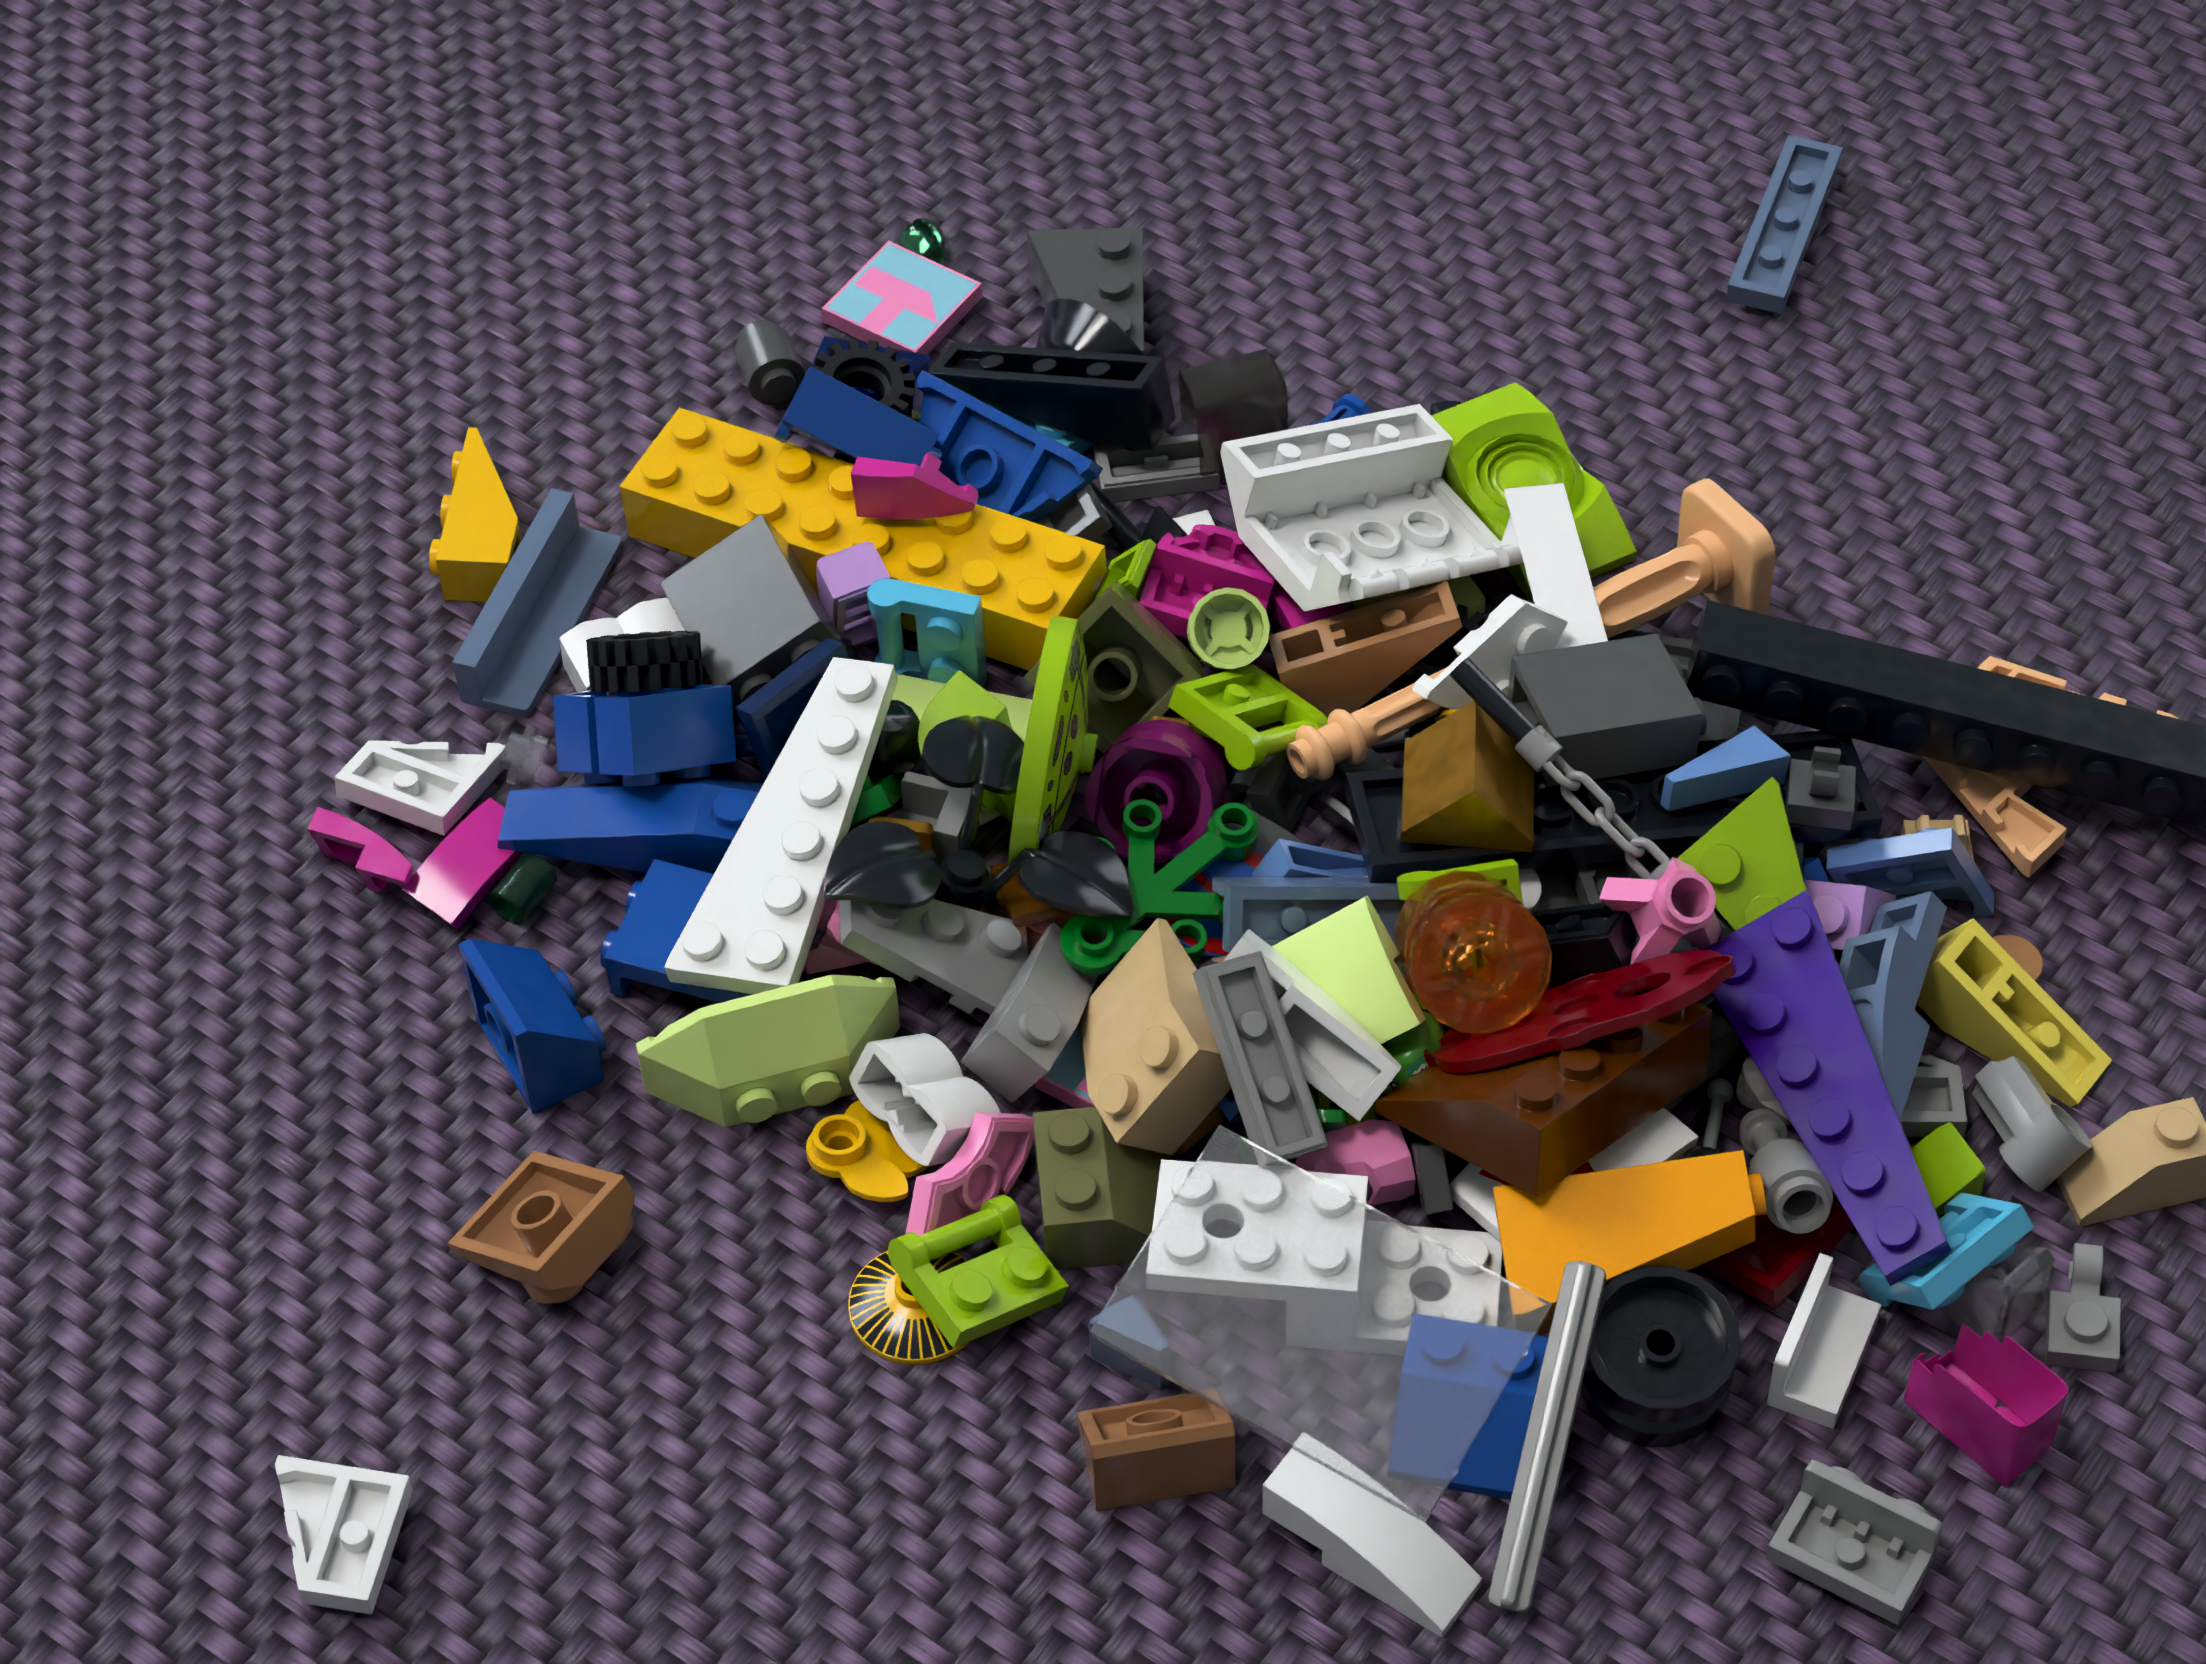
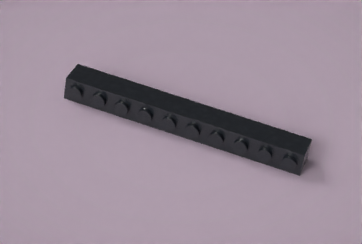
(1950, 712)

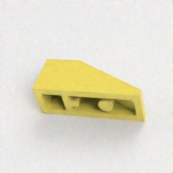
(2002, 1012)

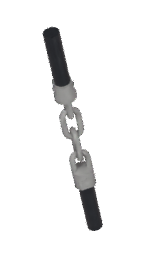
(1542, 751)

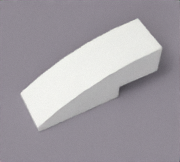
(1329, 1042)
(1371, 1542)

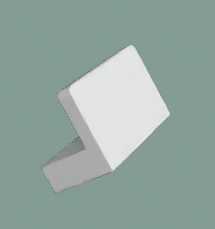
(1821, 1349)

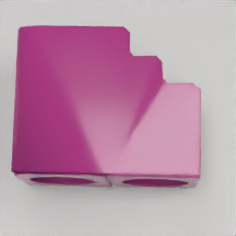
(1968, 1416)

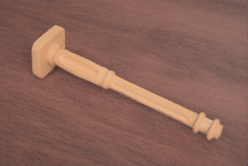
(1716, 554)

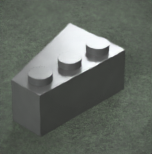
(1093, 268)

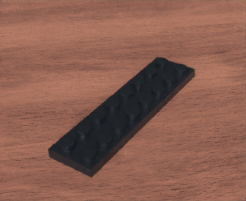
(1566, 838)

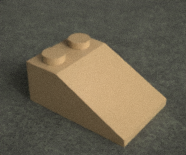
(1151, 1047)

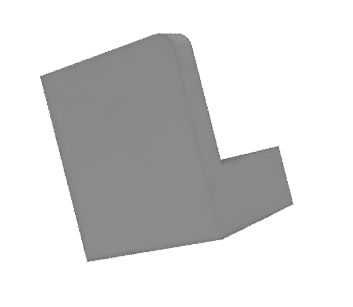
(939, 804)

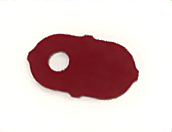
(1588, 1010)

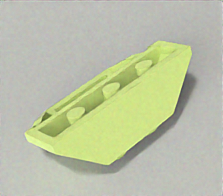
(769, 1048)

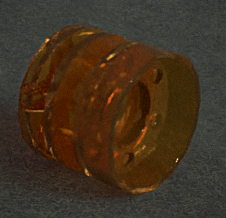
(1449, 921)

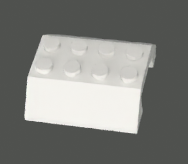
(1357, 508)

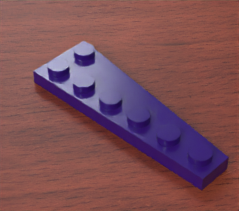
(1819, 1065)

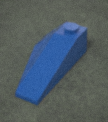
(630, 825)

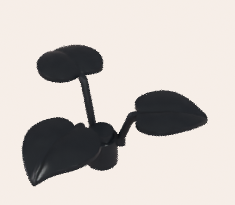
(887, 869)

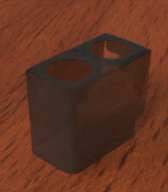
(1232, 402)

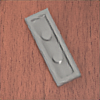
(1260, 1056)

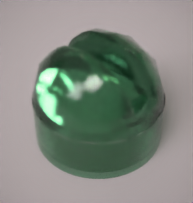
(916, 238)

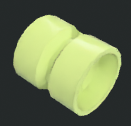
(1228, 628)

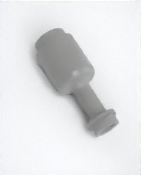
(1792, 1181)

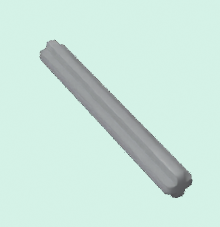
(1547, 1437)

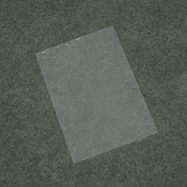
(1321, 1322)

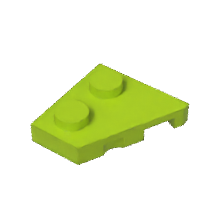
(1750, 857)

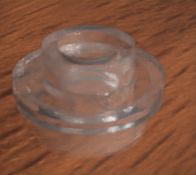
(525, 756)

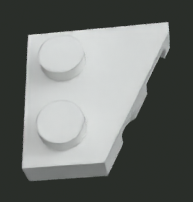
(1509, 631)
(418, 781)
(341, 1529)

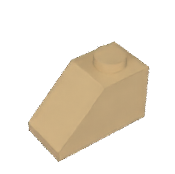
(2139, 1164)

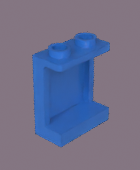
(652, 925)

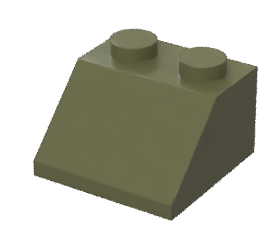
(1129, 664)
(1092, 1190)

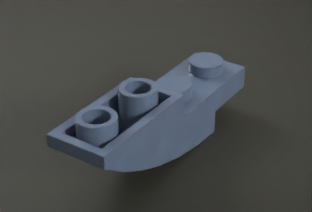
(1885, 981)

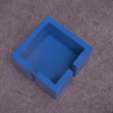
(644, 733)

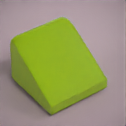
(1130, 569)
(1948, 1166)

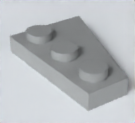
(941, 942)

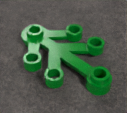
(1159, 893)

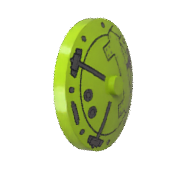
(1055, 738)

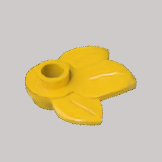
(862, 1154)

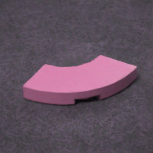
(978, 1172)

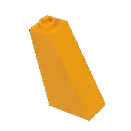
(1628, 1219)

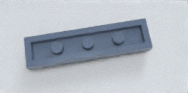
(1784, 224)

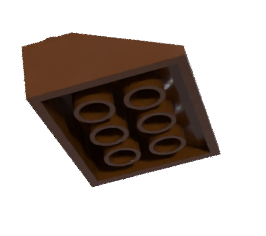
(1558, 1108)

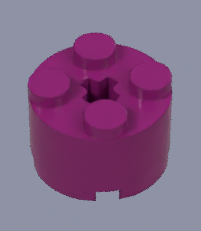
(1176, 760)

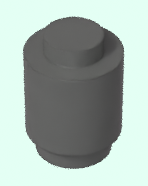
(768, 362)

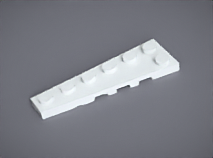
(769, 887)

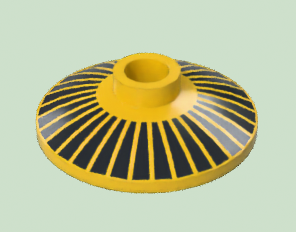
(894, 1321)

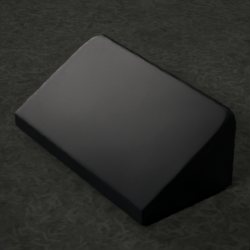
(1586, 940)

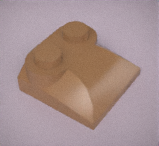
(549, 1226)

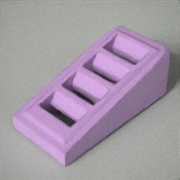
(843, 590)

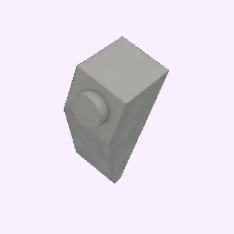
(1031, 1020)

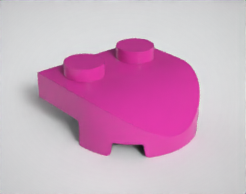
(1195, 565)

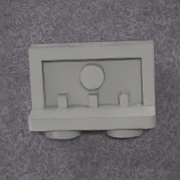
(1856, 1541)

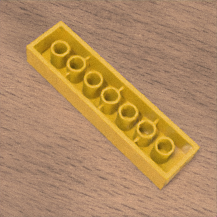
(715, 477)

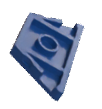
(1000, 456)

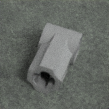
(2036, 1132)

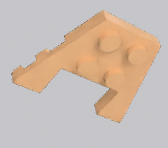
(1996, 801)

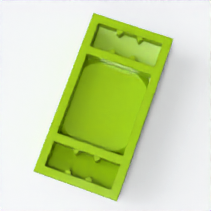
(1514, 443)

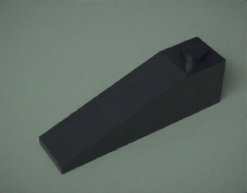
(1080, 393)

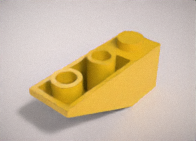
(476, 525)

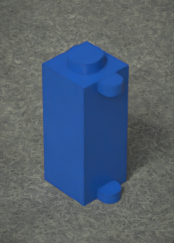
(854, 423)

